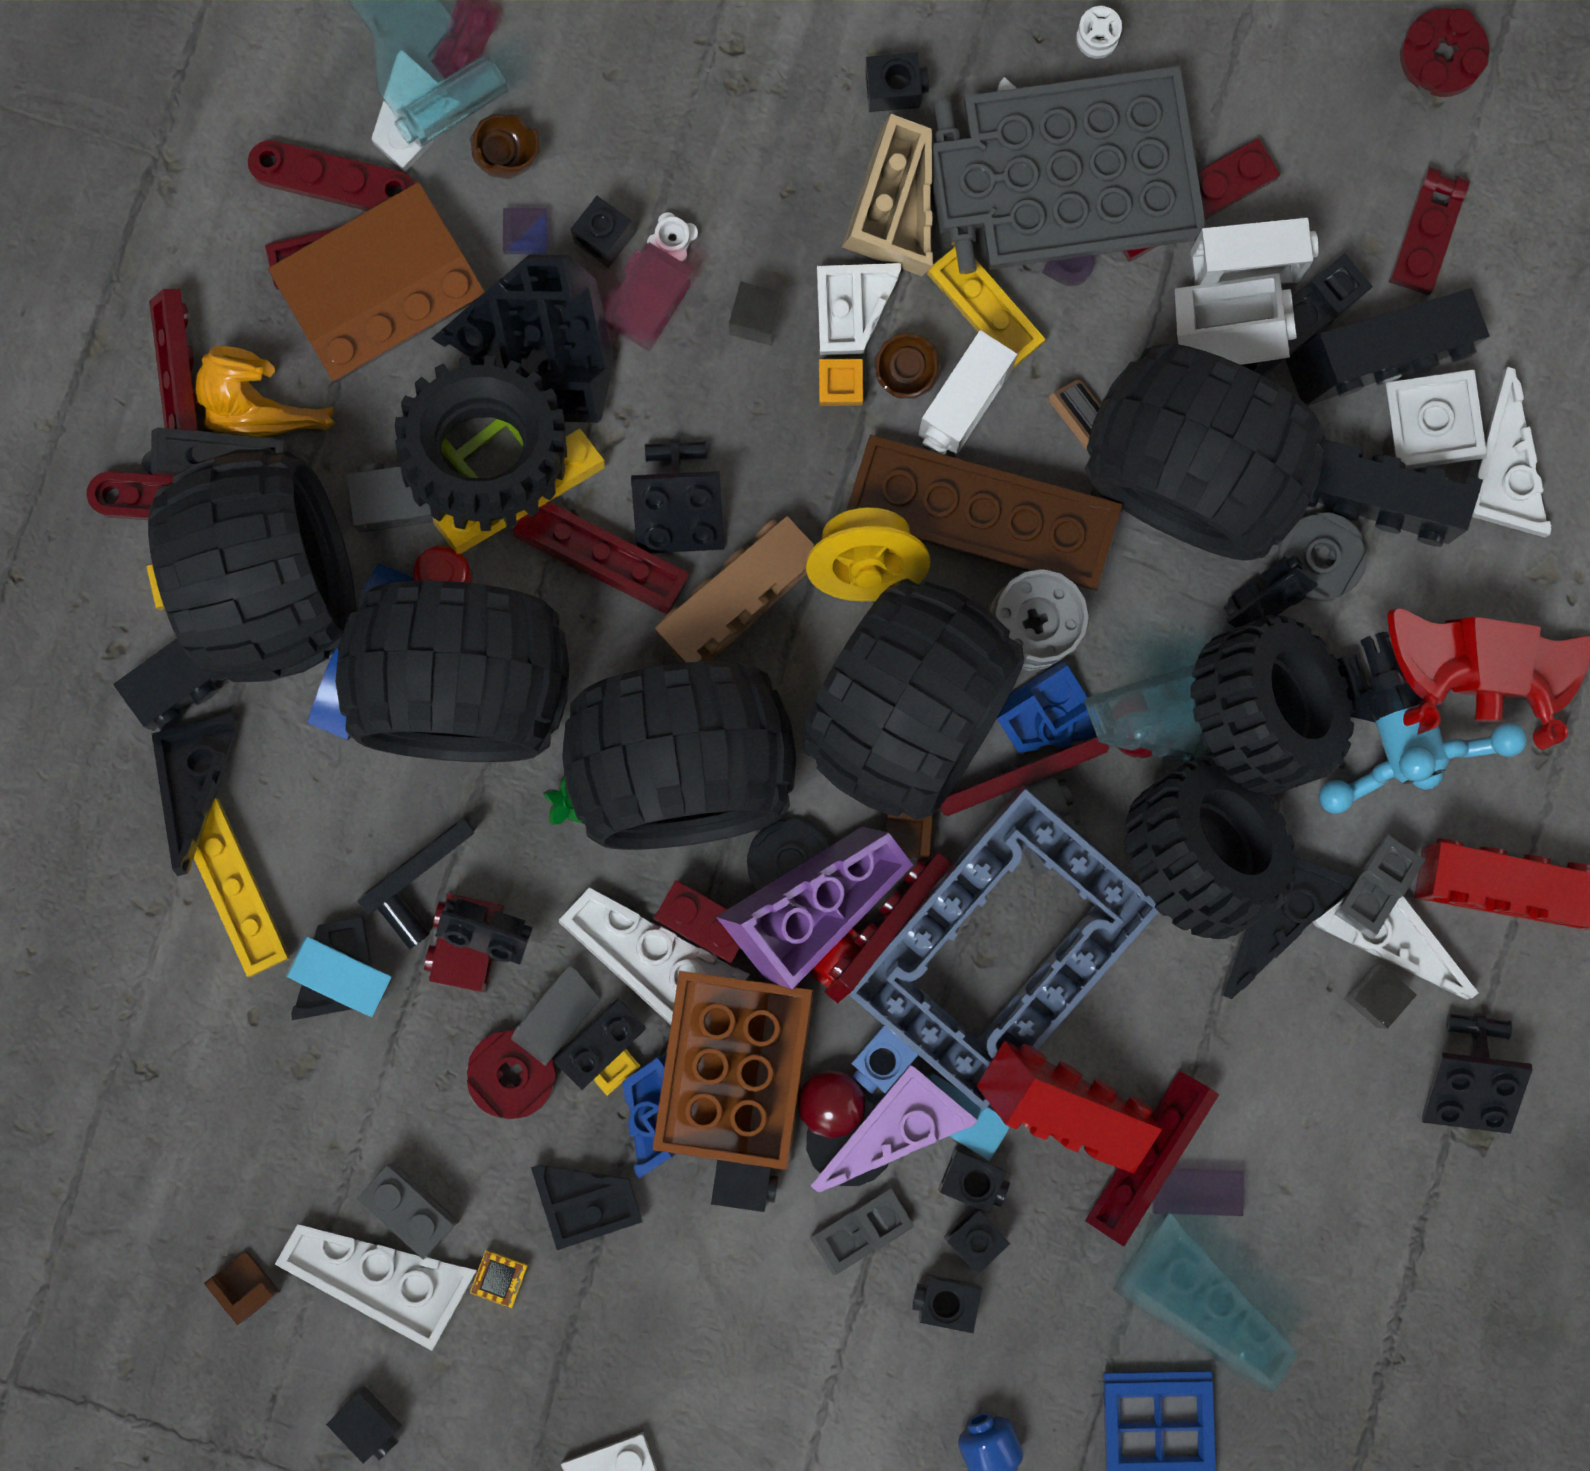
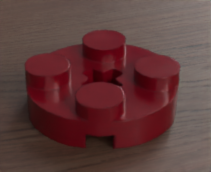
(1433, 73)
(509, 1100)

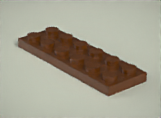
(988, 511)

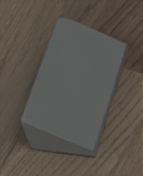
(555, 1016)

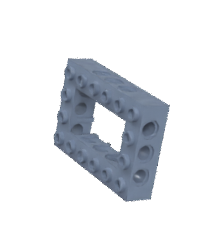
(1053, 990)

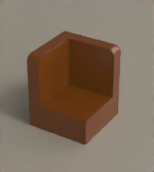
(911, 834)
(242, 1288)

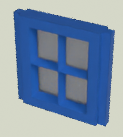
(1159, 1421)

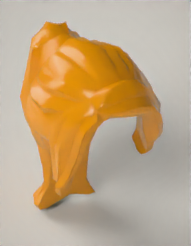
(238, 407)

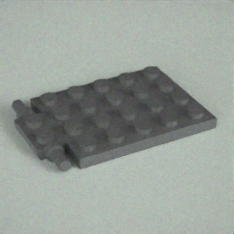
(1068, 170)

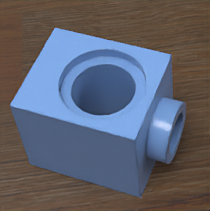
(903, 1058)

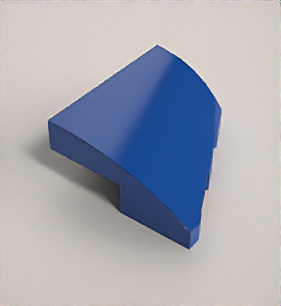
(1047, 712)
(643, 1096)

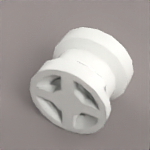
(1105, 24)

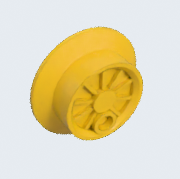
(866, 554)

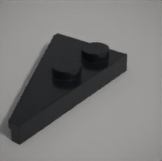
(189, 773)
(1266, 939)

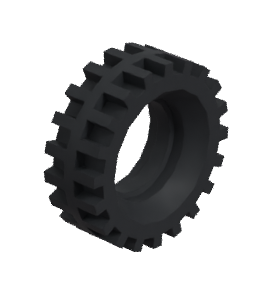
(472, 394)

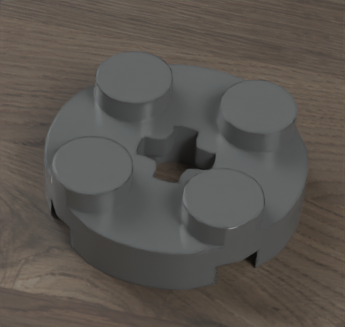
(1345, 551)

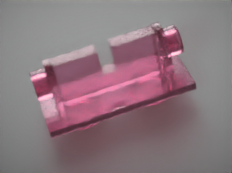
(473, 26)

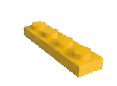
(580, 464)
(238, 896)

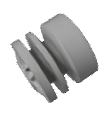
(1057, 607)

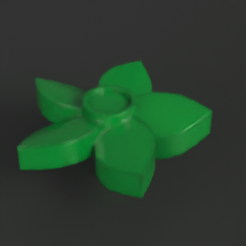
(562, 806)

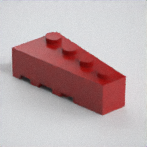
(1505, 884)
(1070, 1109)

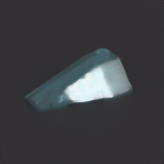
(1151, 716)

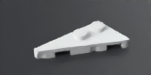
(1509, 474)
(1405, 943)

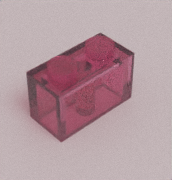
(647, 296)

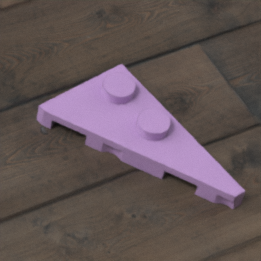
(905, 1120)

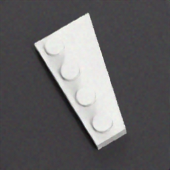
(639, 951)
(383, 1283)

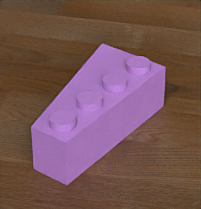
(813, 906)

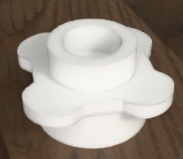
(669, 225)

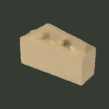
(893, 204)

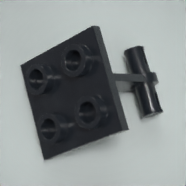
(677, 508)
(1475, 1088)

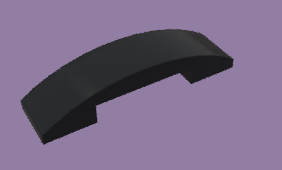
(1320, 304)

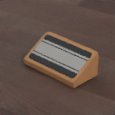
(1076, 408)

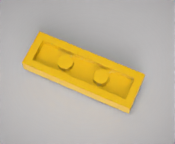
(986, 306)

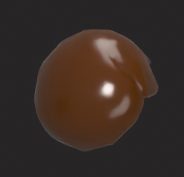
(504, 145)
(907, 365)

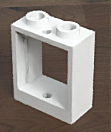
(1254, 251)
(1235, 303)
(966, 395)

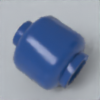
(990, 1444)

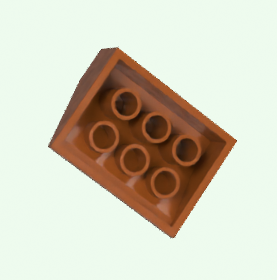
(376, 282)
(733, 1070)

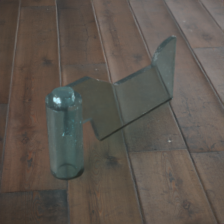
(408, 80)

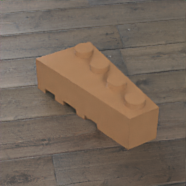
(738, 595)

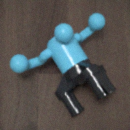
(1410, 756)

